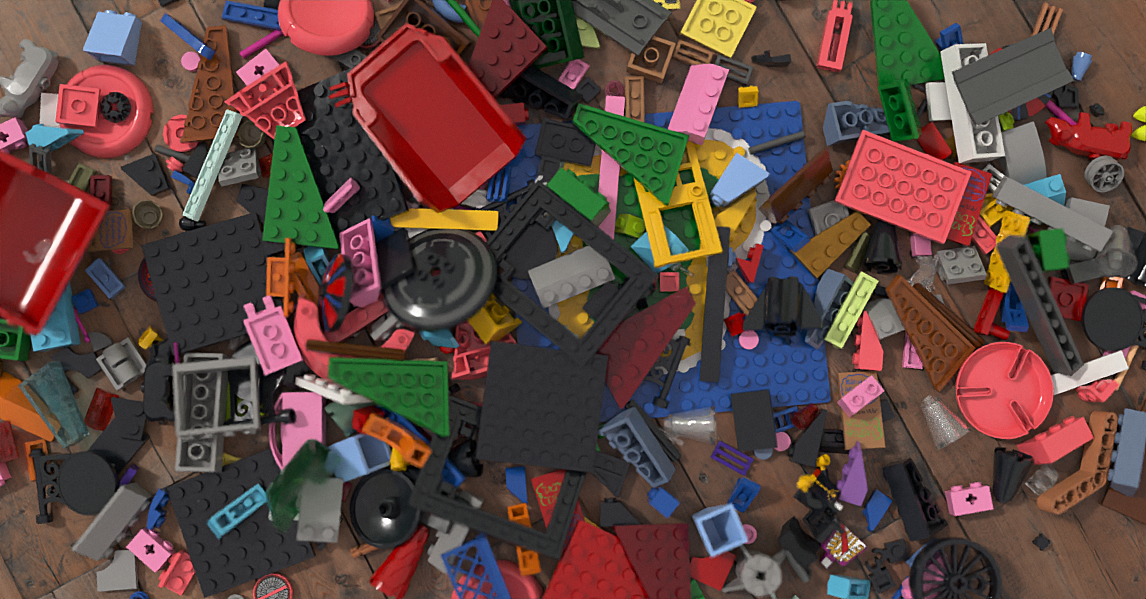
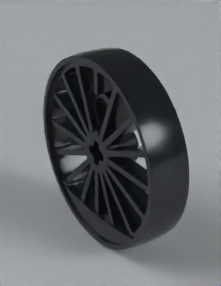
(955, 572)

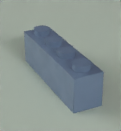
(639, 446)
(1129, 452)

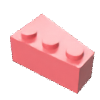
(1057, 440)

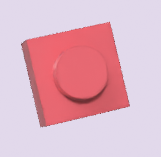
(668, 281)

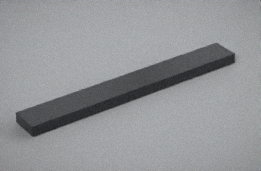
(714, 310)

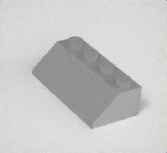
(570, 275)
(113, 522)
(455, 535)

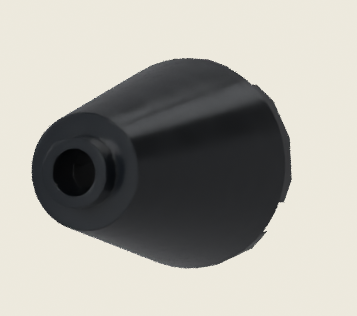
(883, 250)
(464, 459)
(1009, 472)

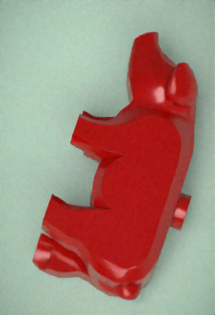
(1089, 140)

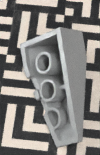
(884, 317)

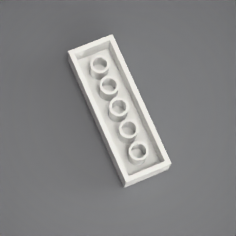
(972, 142)

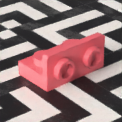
(1097, 390)
(178, 574)

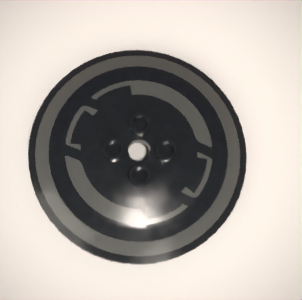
(453, 295)

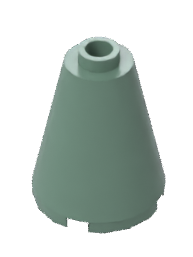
(343, 415)

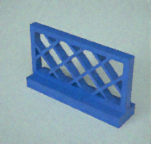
(489, 563)

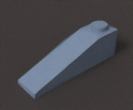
(847, 120)
(828, 300)

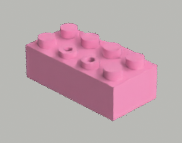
(309, 424)

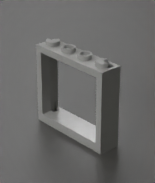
(214, 366)

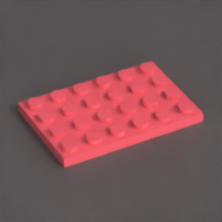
(902, 187)

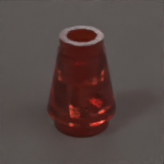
(804, 416)

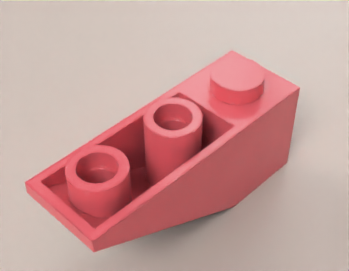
(868, 348)

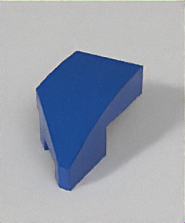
(180, 177)
(382, 228)
(517, 482)
(876, 508)

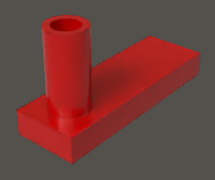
(984, 323)

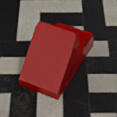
(749, 268)

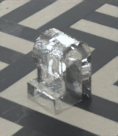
(1043, 479)

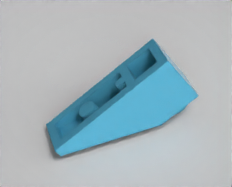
(51, 136)
(237, 511)

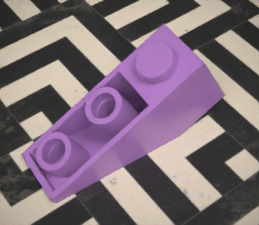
(853, 482)

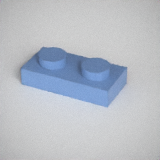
(105, 278)

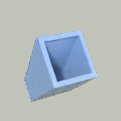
(114, 38)
(736, 181)
(360, 456)
(719, 528)

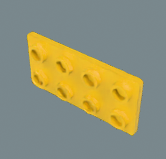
(1011, 225)

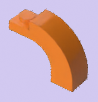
(402, 439)
(528, 560)

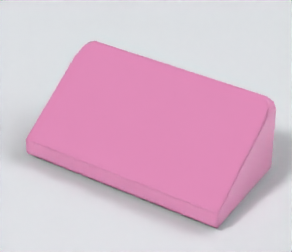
(345, 192)
(920, 245)

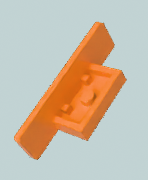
(279, 277)
(304, 280)

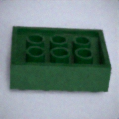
(555, 26)

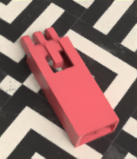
(832, 44)

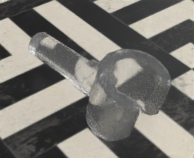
(678, 265)

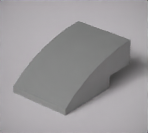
(1023, 154)
(1093, 211)

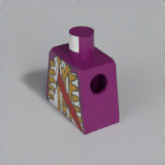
(841, 548)

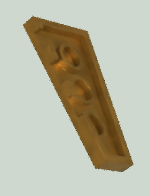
(831, 243)

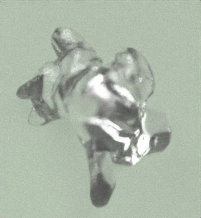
(926, 273)

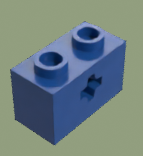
(662, 500)

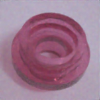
(614, 84)

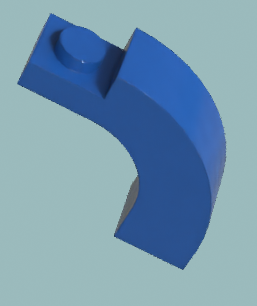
(1012, 311)

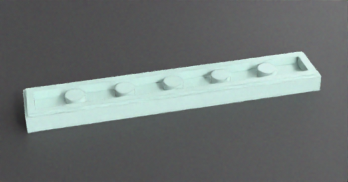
(212, 165)

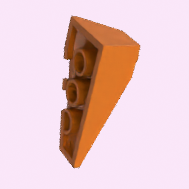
(18, 409)

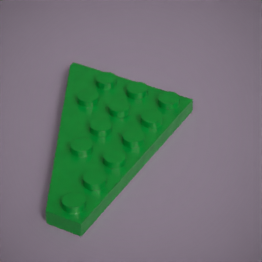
(902, 44)
(642, 149)
(294, 197)
(405, 387)

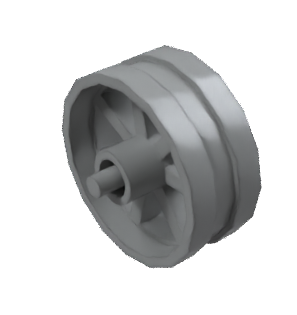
(1107, 177)

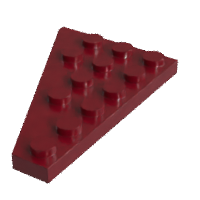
(503, 49)
(640, 341)
(659, 557)

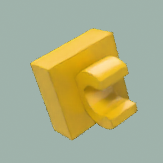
(747, 96)
(148, 337)

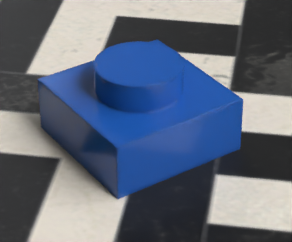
(85, 301)

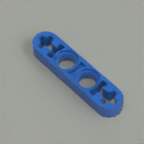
(187, 36)

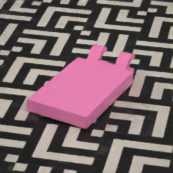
(271, 337)

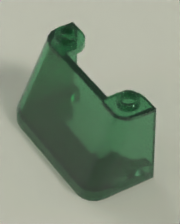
(310, 462)

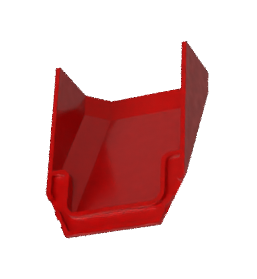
(432, 117)

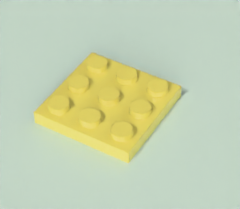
(718, 24)

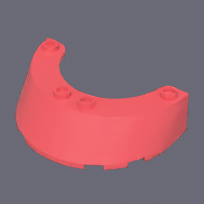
(307, 328)

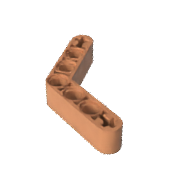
(1093, 467)

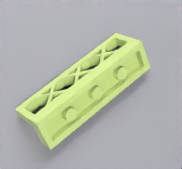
(850, 310)

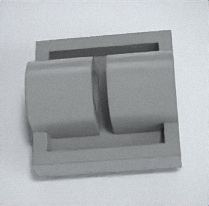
(239, 167)
(960, 265)
(385, 327)
(122, 363)

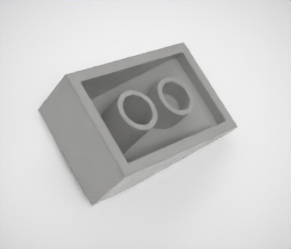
(320, 511)

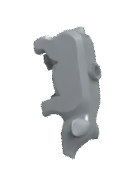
(28, 79)

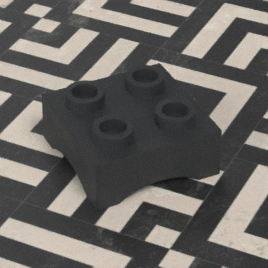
(798, 543)

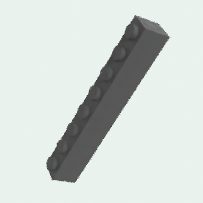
(1039, 304)

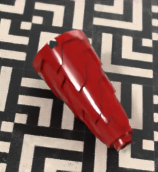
(399, 567)

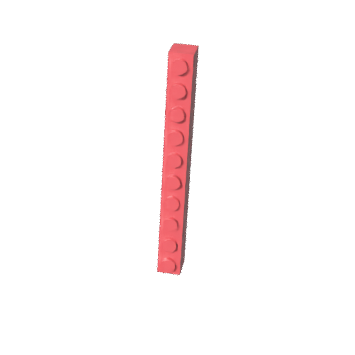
(364, 317)

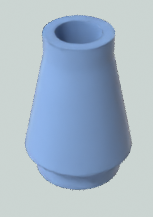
(1080, 65)

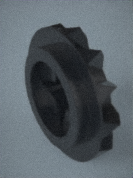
(123, 106)

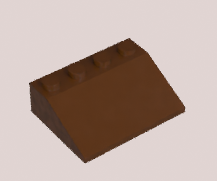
(425, 17)
(798, 187)

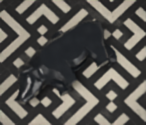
(159, 383)

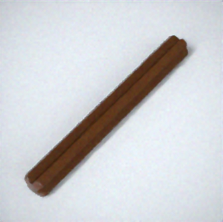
(961, 326)
(355, 350)

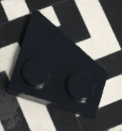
(253, 200)

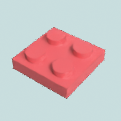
(78, 105)

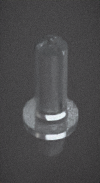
(674, 439)

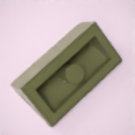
(858, 253)

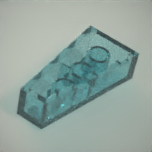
(55, 403)

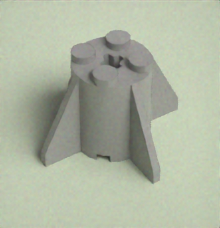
(746, 570)

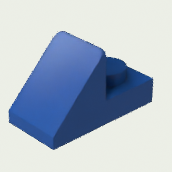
(949, 37)
(790, 236)
(743, 494)

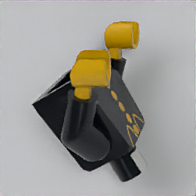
(817, 490)

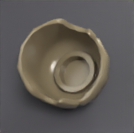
(250, 135)
(147, 214)

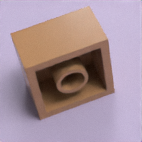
(653, 60)

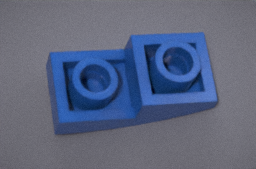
(156, 513)

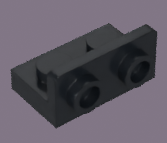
(822, 524)

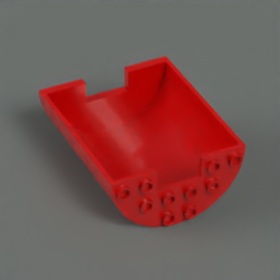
(33, 209)

